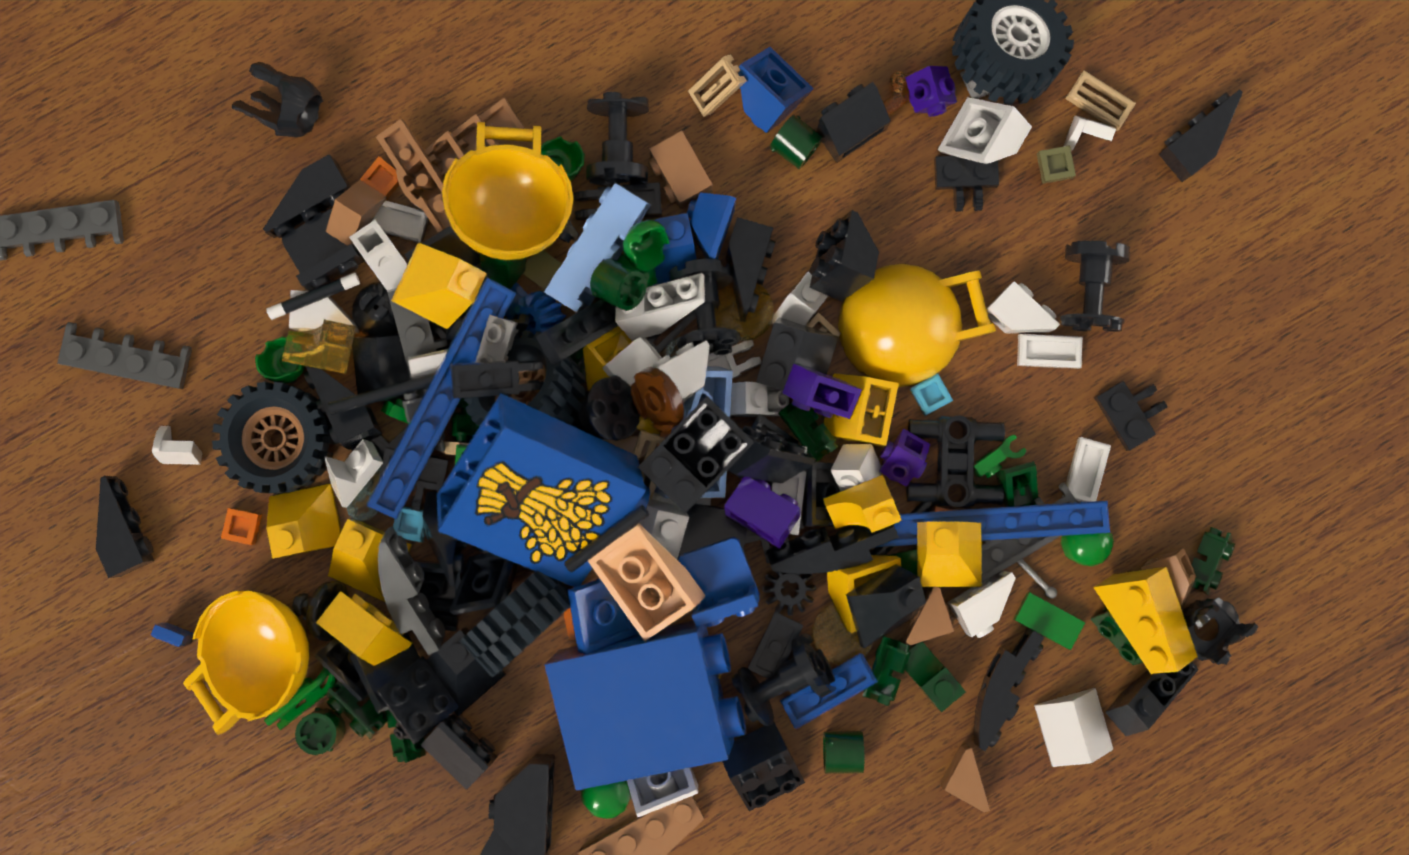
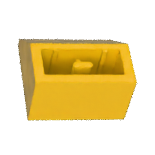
(872, 412)
(363, 629)

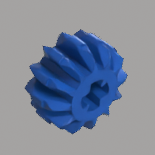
(542, 310)

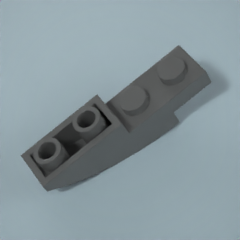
(400, 586)

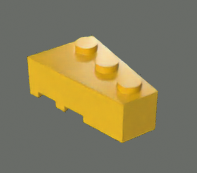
(1150, 617)

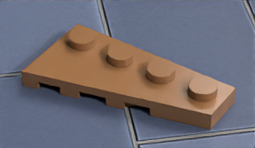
(651, 833)

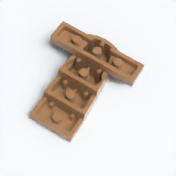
(423, 171)

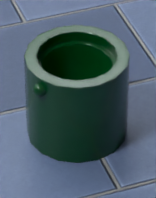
(796, 141)
(618, 284)
(320, 731)
(843, 752)

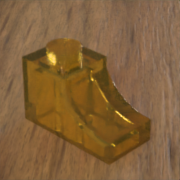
(322, 347)

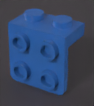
(724, 579)

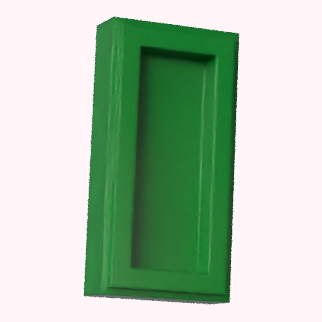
(1049, 621)

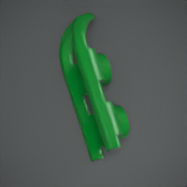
(310, 691)

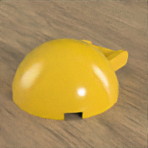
(507, 196)
(908, 323)
(249, 656)

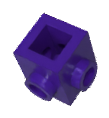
(931, 90)
(904, 458)

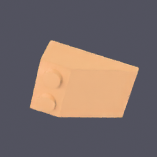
(646, 581)

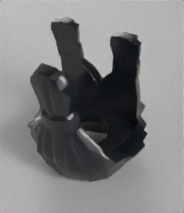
(298, 107)
(1229, 628)

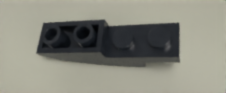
(821, 554)
(995, 700)

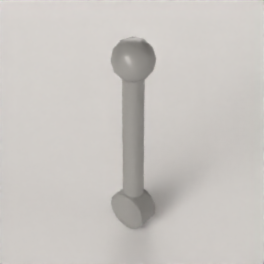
(1050, 592)

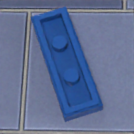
(850, 680)

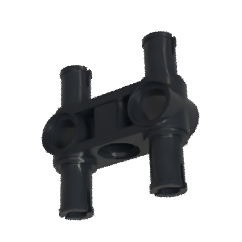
(956, 462)

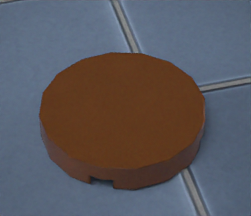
(664, 395)

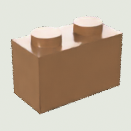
(679, 169)

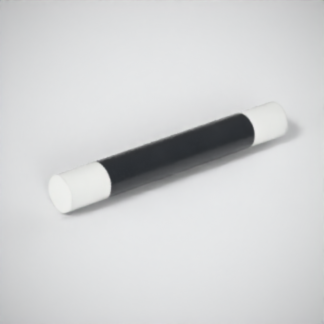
(313, 296)

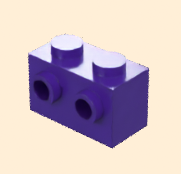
(821, 391)
(763, 510)

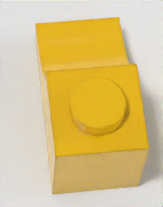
(864, 505)

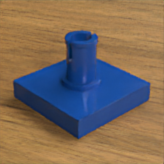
(597, 617)

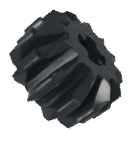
(786, 598)

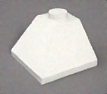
(985, 132)
(982, 606)

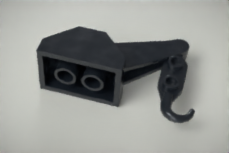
(524, 811)

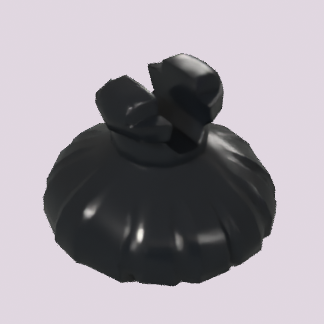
(366, 316)
(315, 605)

